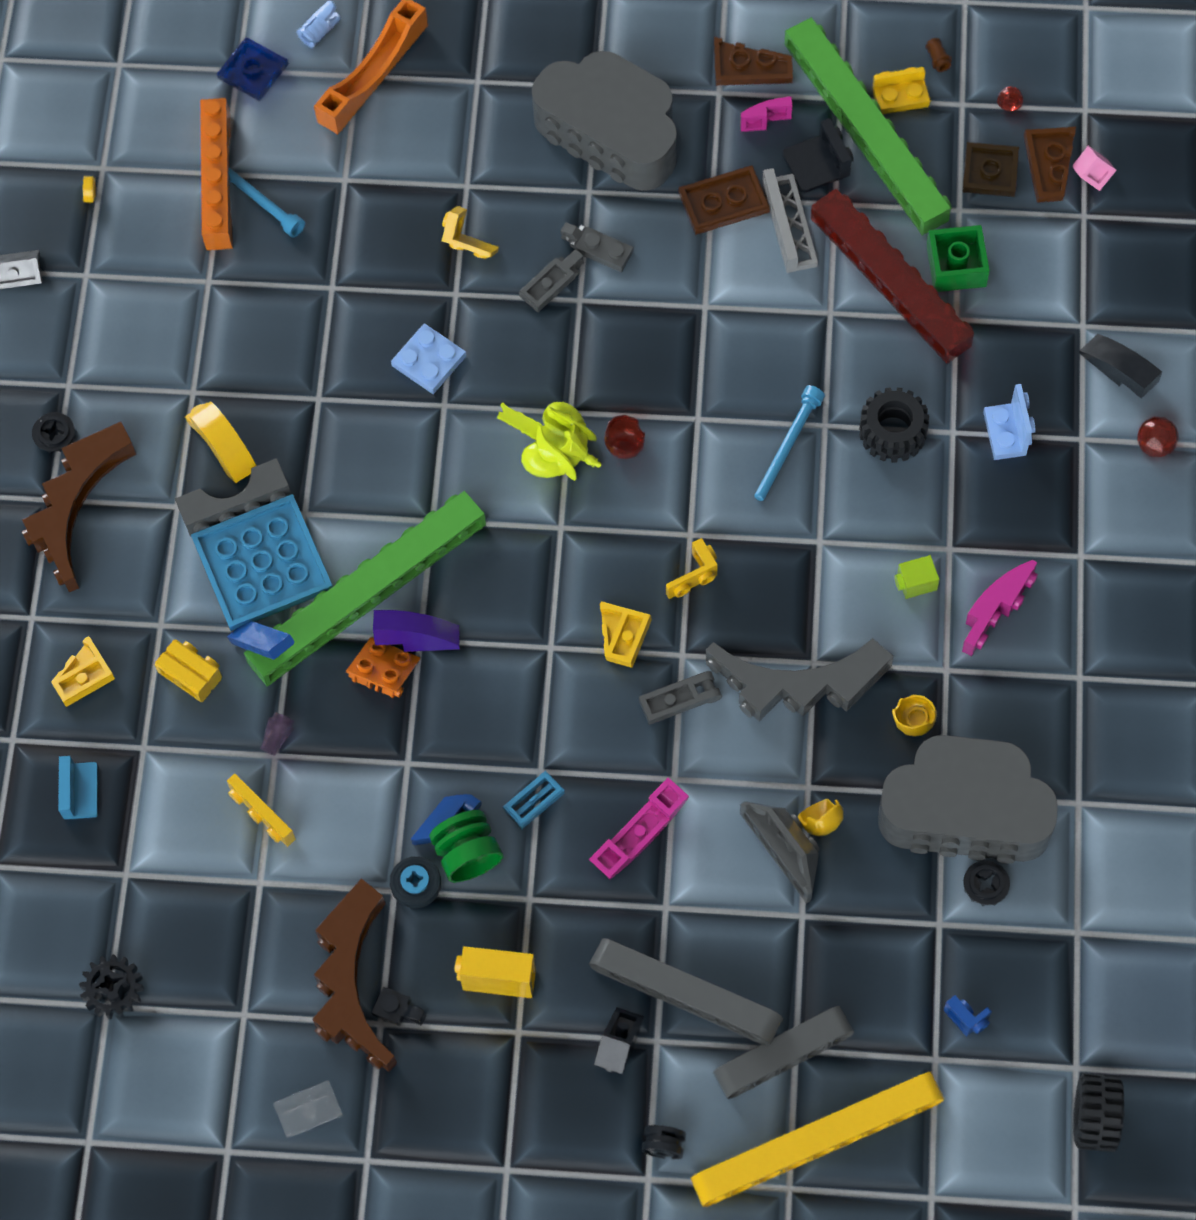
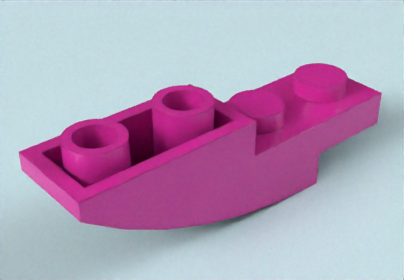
(996, 600)

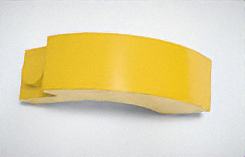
(222, 440)

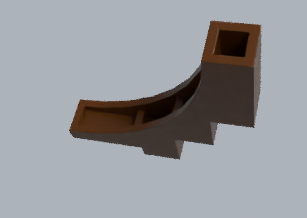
(85, 466)
(344, 934)

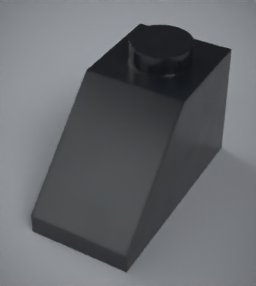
(618, 1040)

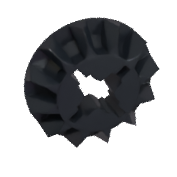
(47, 424)
(984, 870)

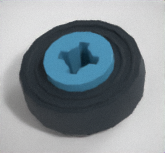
(418, 892)

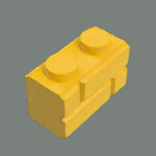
(188, 669)

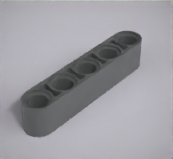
(783, 1052)

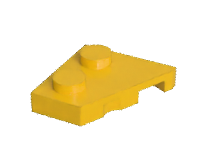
(623, 633)
(82, 674)

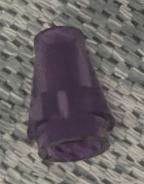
(276, 733)

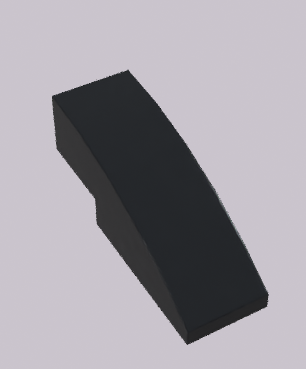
(1121, 364)

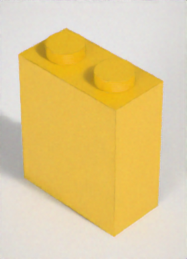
(496, 972)

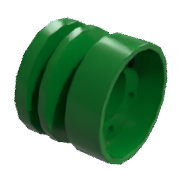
(466, 846)

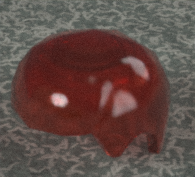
(1157, 436)
(624, 437)

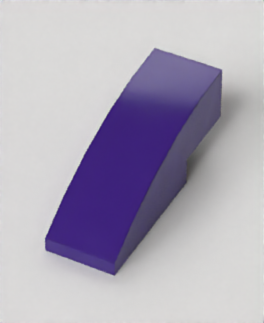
(414, 631)

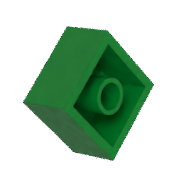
(957, 258)

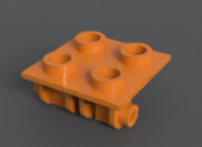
(382, 666)

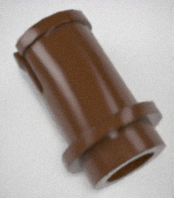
(940, 59)

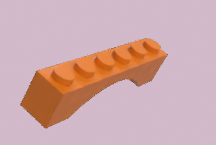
(346, 98)
(215, 174)

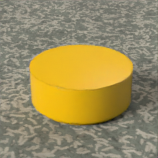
(89, 189)

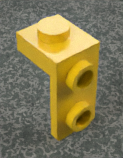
(453, 224)
(705, 557)

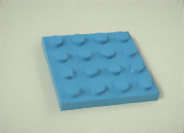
(261, 562)

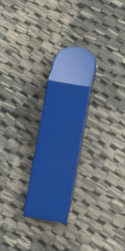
(446, 808)

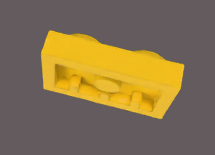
(901, 90)

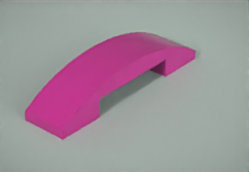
(640, 830)

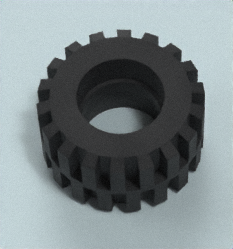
(894, 405)
(1098, 1112)

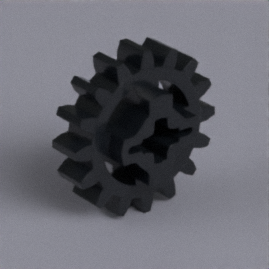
(100, 989)

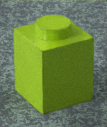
(917, 577)

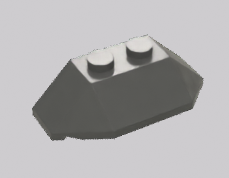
(785, 843)

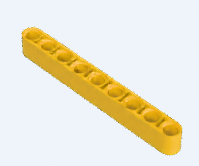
(817, 1139)

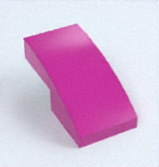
(756, 117)

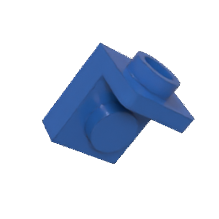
(961, 1015)

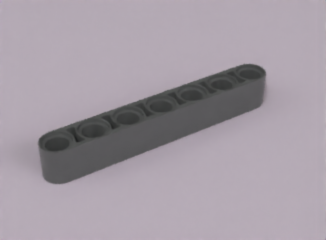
(686, 991)

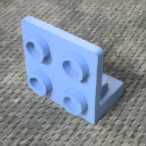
(1010, 426)

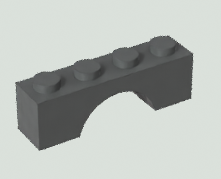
(203, 511)

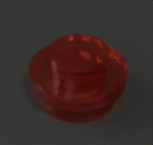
(1010, 99)

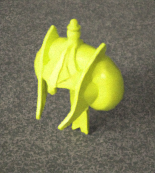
(557, 444)

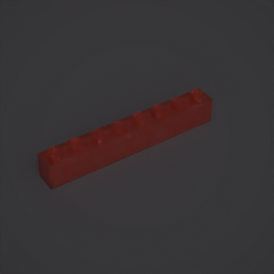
(892, 275)

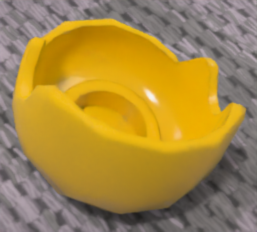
(915, 715)
(822, 817)

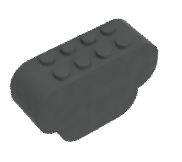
(609, 117)
(968, 802)

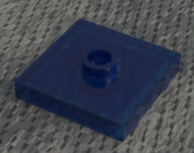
(252, 69)

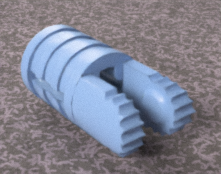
(319, 24)

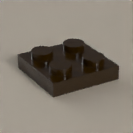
(990, 169)

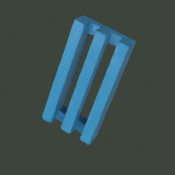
(516, 816)

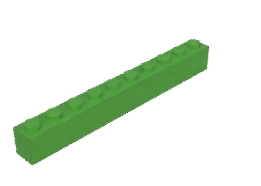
(868, 126)
(371, 583)

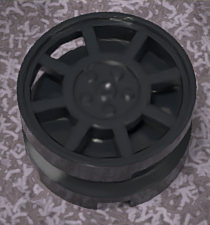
(663, 1142)

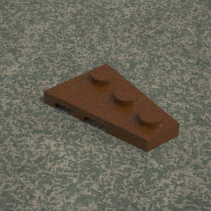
(748, 66)
(1049, 161)

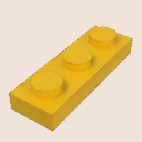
(259, 811)

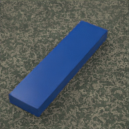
(261, 639)

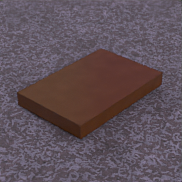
(723, 200)

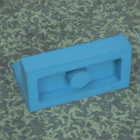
(78, 789)

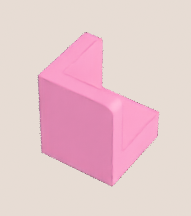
(1093, 168)

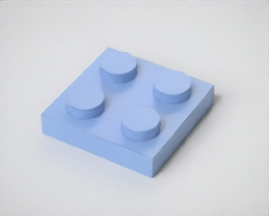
(428, 358)

